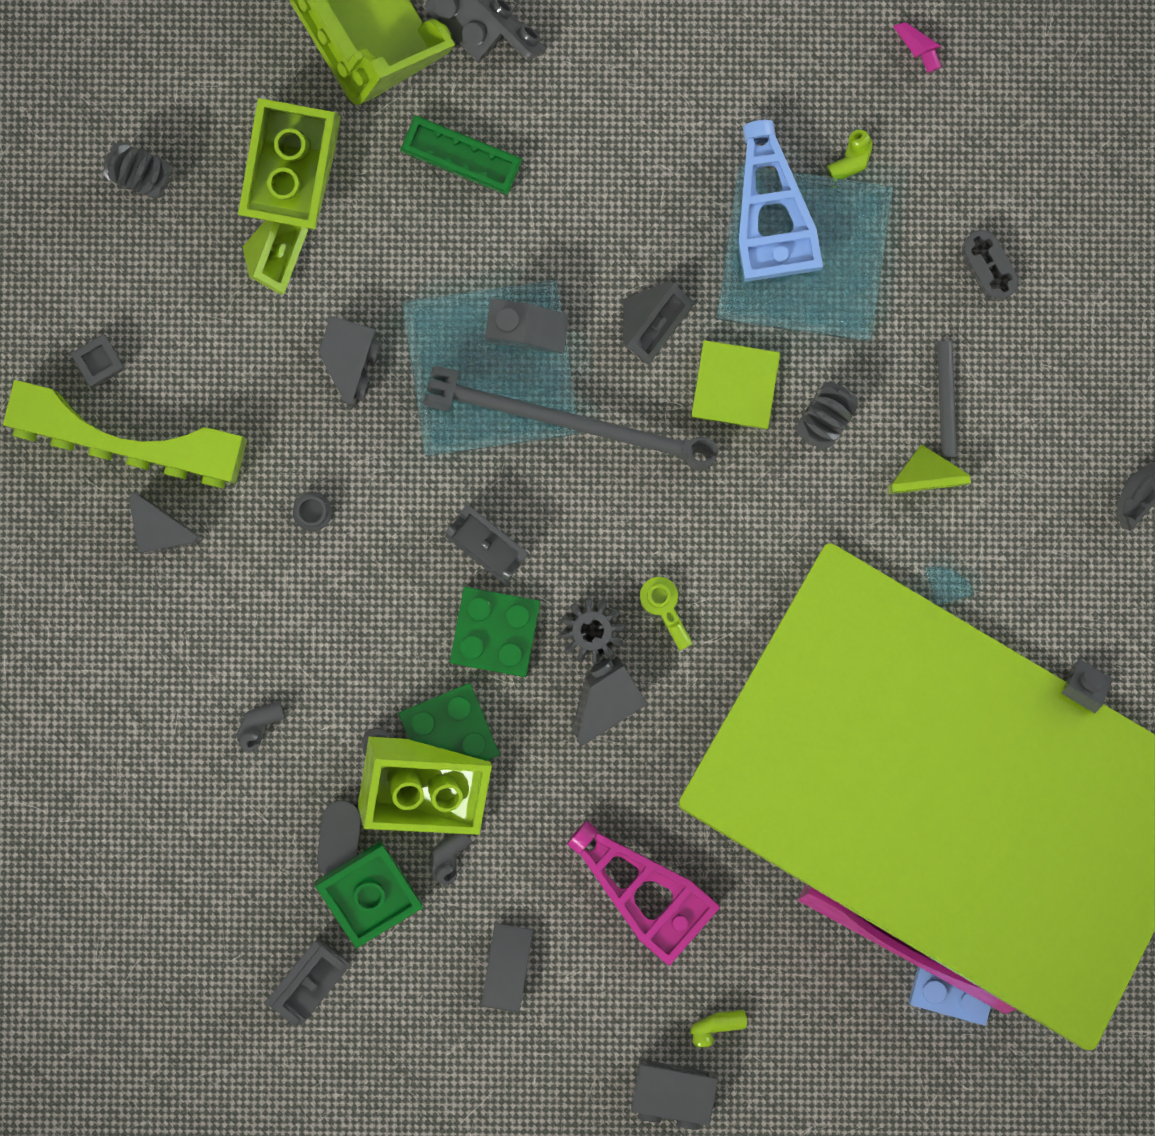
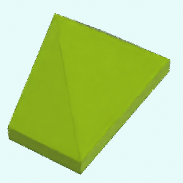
(273, 254)
(926, 472)

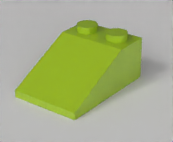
(288, 163)
(421, 788)

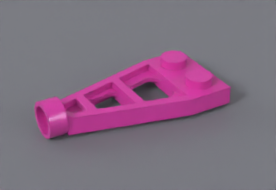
(678, 921)

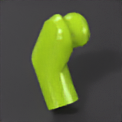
(855, 158)
(717, 1022)

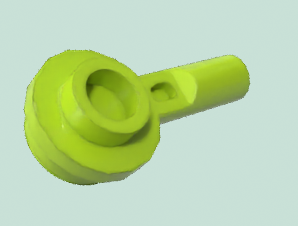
(659, 598)

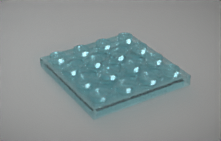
(851, 238)
(452, 335)

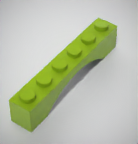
(46, 413)

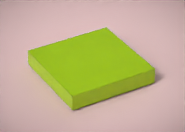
(735, 385)

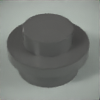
(312, 511)

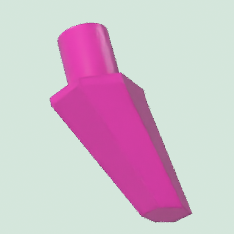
(920, 46)

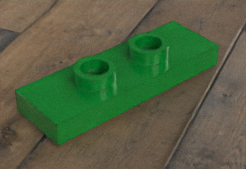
(461, 155)

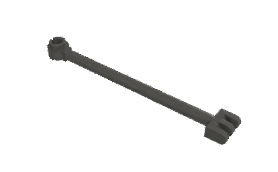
(451, 391)

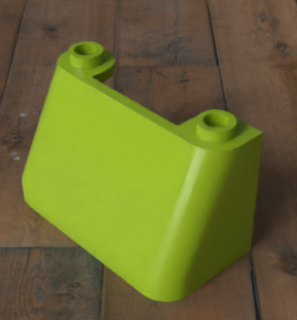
(372, 42)

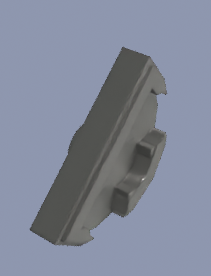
(1137, 497)

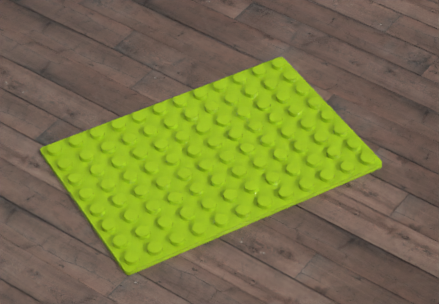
(943, 795)

